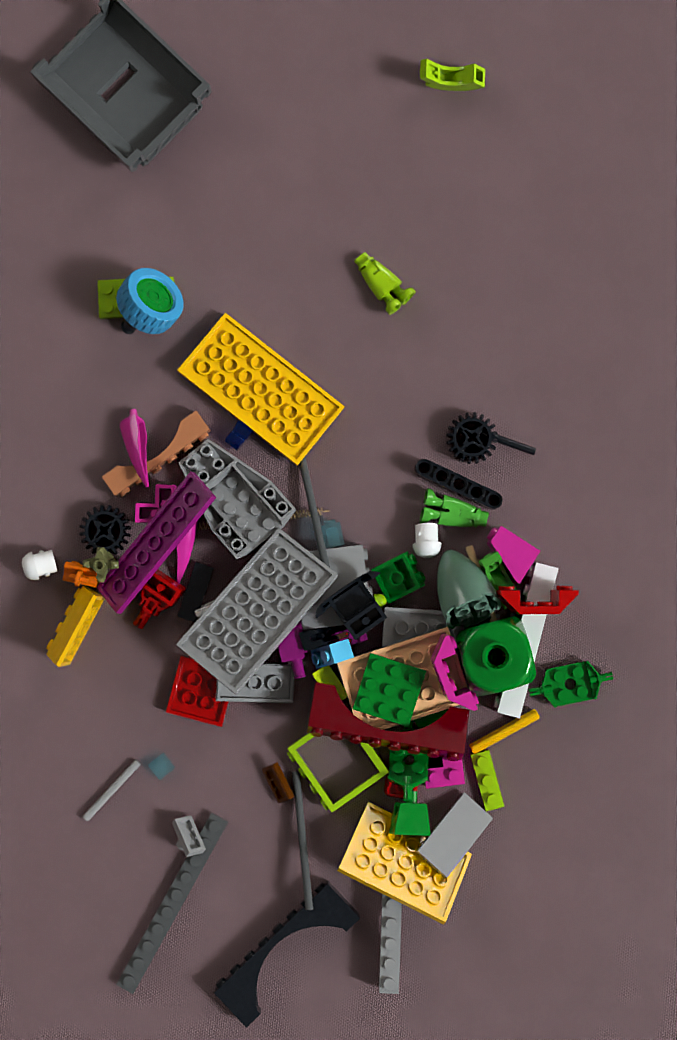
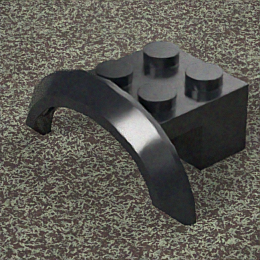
(355, 606)

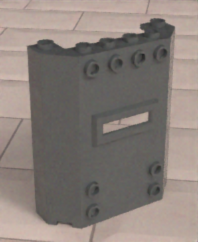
(147, 107)

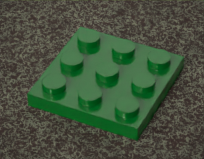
(389, 689)

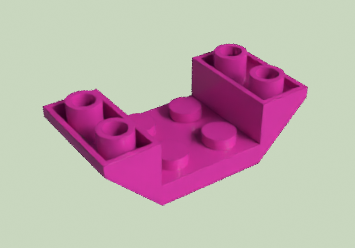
(445, 648)

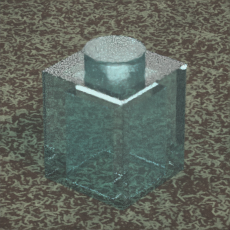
(332, 534)

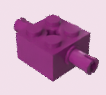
(292, 651)

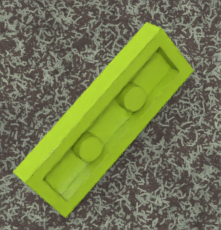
(487, 780)

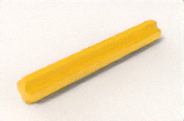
(504, 731)

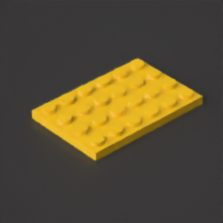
(396, 870)

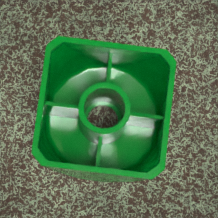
(475, 646)

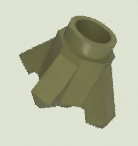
(101, 563)

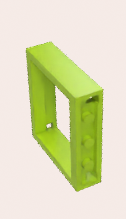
(315, 785)

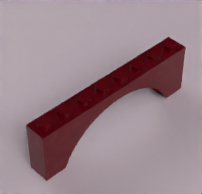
(440, 739)

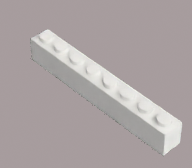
(538, 589)

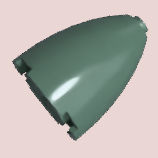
(464, 591)

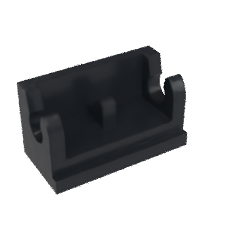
(316, 638)

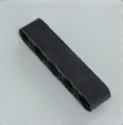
(465, 491)

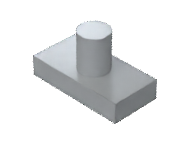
(188, 836)

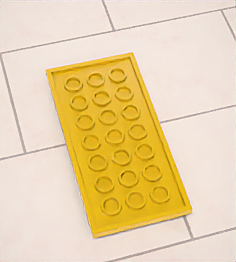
(261, 389)

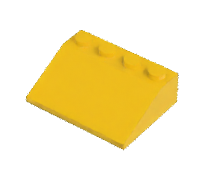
(75, 626)

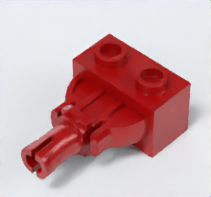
(159, 594)

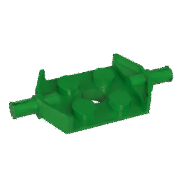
(586, 683)
(407, 775)

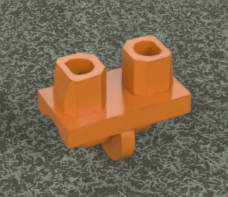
(80, 575)

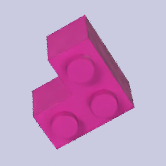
(145, 511)
(445, 774)

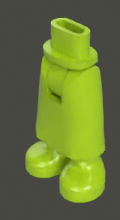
(382, 282)

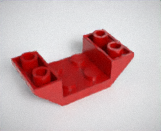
(558, 602)

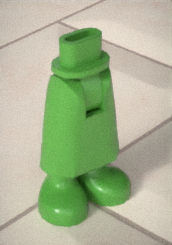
(452, 511)

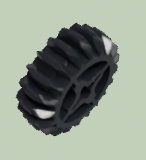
(478, 444)
(111, 524)

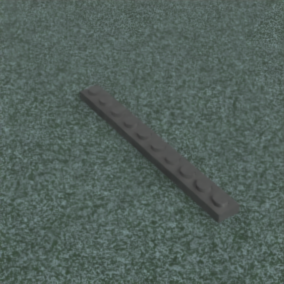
(171, 905)

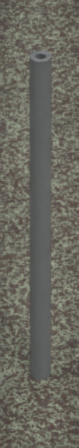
(313, 512)
(302, 840)

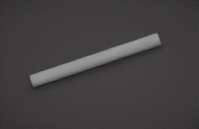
(111, 790)

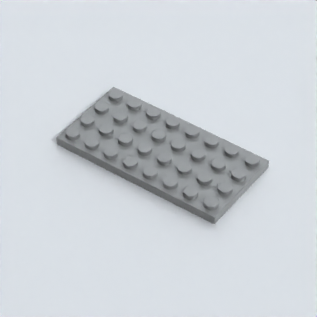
(257, 611)

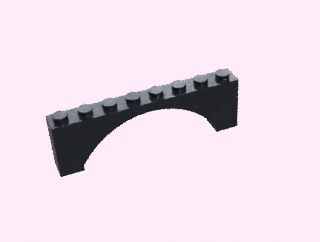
(240, 987)

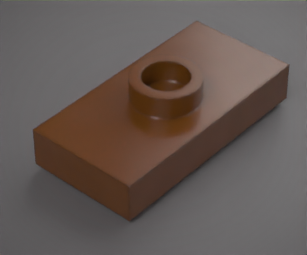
(277, 782)

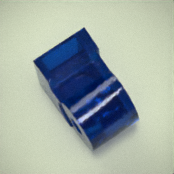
(239, 435)

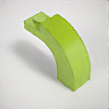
(452, 78)

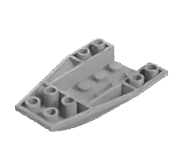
(246, 503)

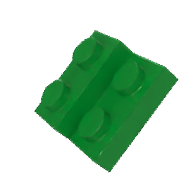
(399, 577)

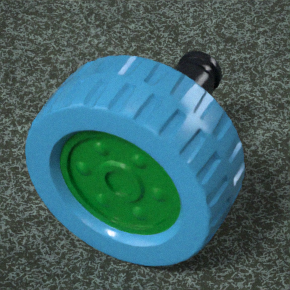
(148, 302)

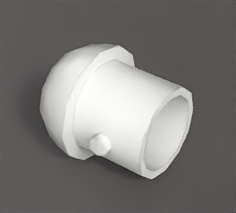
(426, 540)
(38, 564)

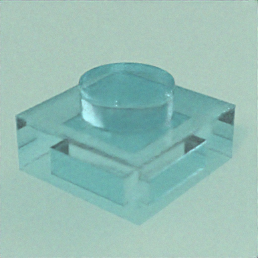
(161, 766)

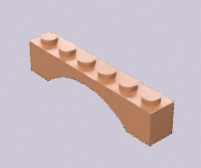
(190, 430)

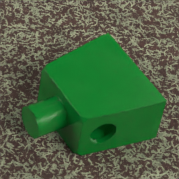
(410, 818)

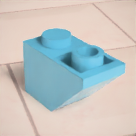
(332, 653)

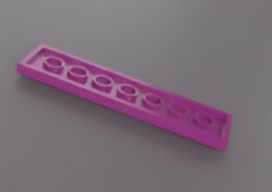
(156, 542)

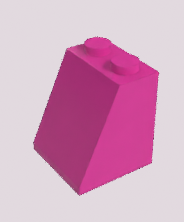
(515, 552)

